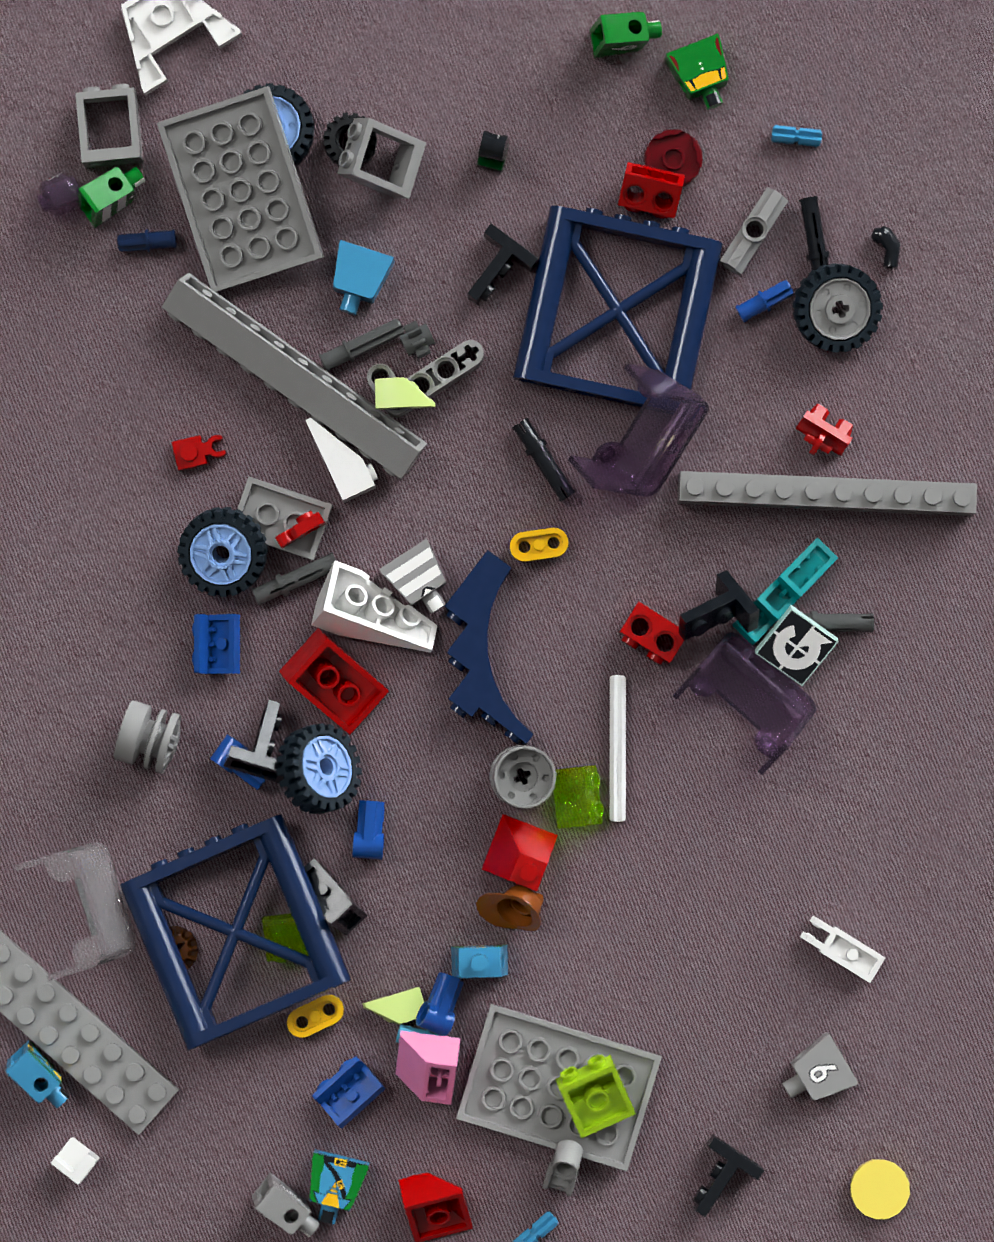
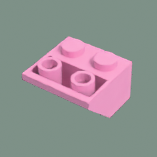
(428, 1065)

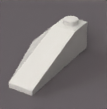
(362, 610)

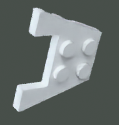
(160, 23)

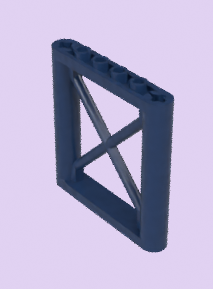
(561, 237)
(146, 905)

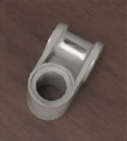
(564, 1167)

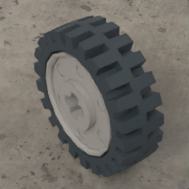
(855, 320)

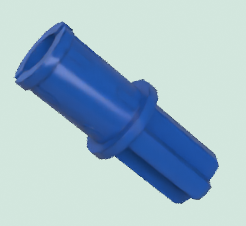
(764, 300)

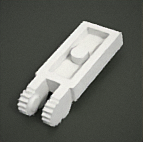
(846, 950)

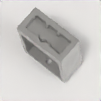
(109, 156)
(405, 164)

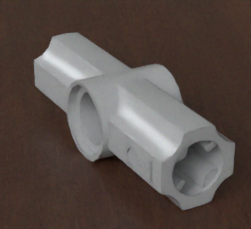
(764, 216)

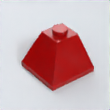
(519, 852)
(433, 1207)

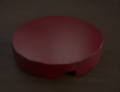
(675, 153)

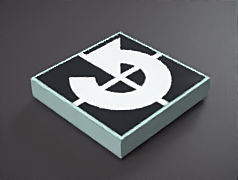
(796, 645)

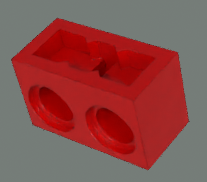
(652, 182)
(657, 626)

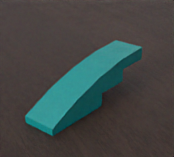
(789, 587)

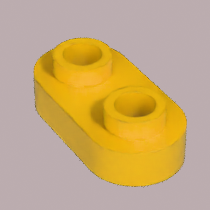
(539, 544)
(315, 1015)

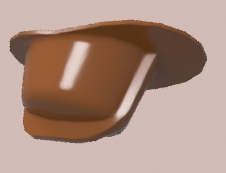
(512, 909)

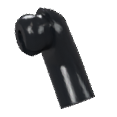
(891, 245)

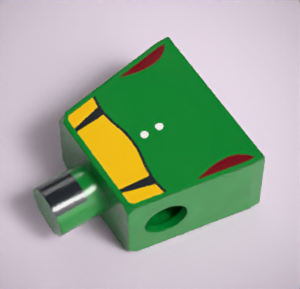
(700, 70)

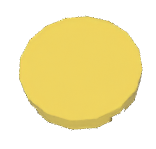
(879, 1189)

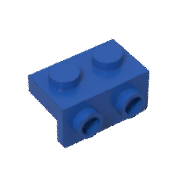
(216, 644)
(348, 1091)

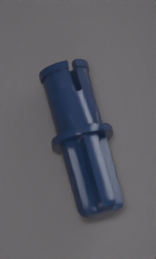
(147, 241)

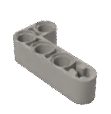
(430, 374)

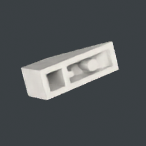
(345, 466)

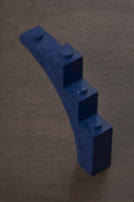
(478, 689)

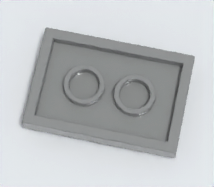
(277, 512)

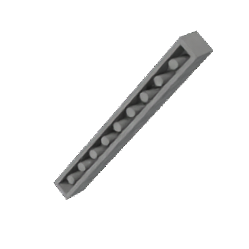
(293, 375)
(827, 493)

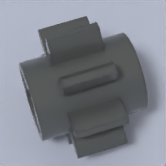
(417, 339)

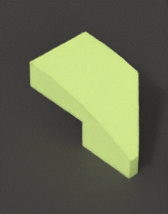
(400, 393)
(397, 1007)

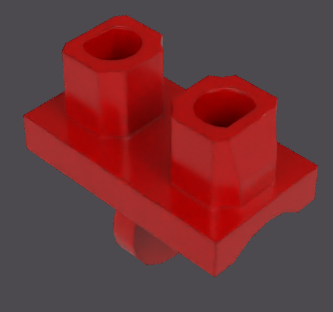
(822, 434)

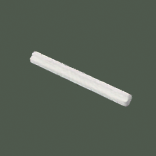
(617, 805)

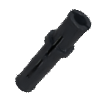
(814, 232)
(543, 459)

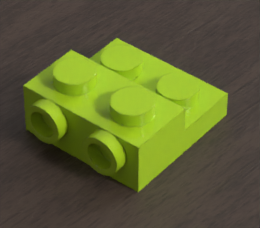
(595, 1095)

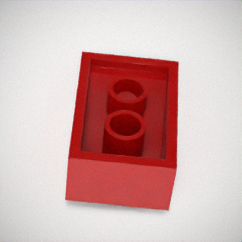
(333, 681)

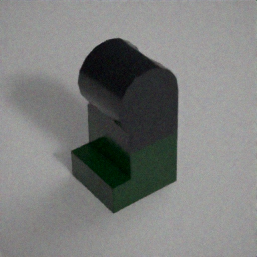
(493, 151)

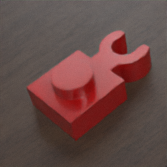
(192, 451)
(305, 525)

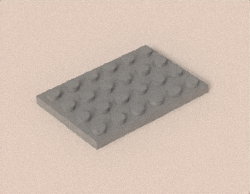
(240, 189)
(517, 1091)

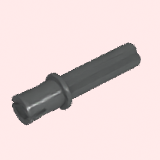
(361, 344)

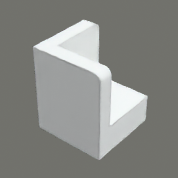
(75, 1160)

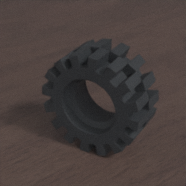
(335, 130)

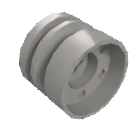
(147, 736)
(538, 782)

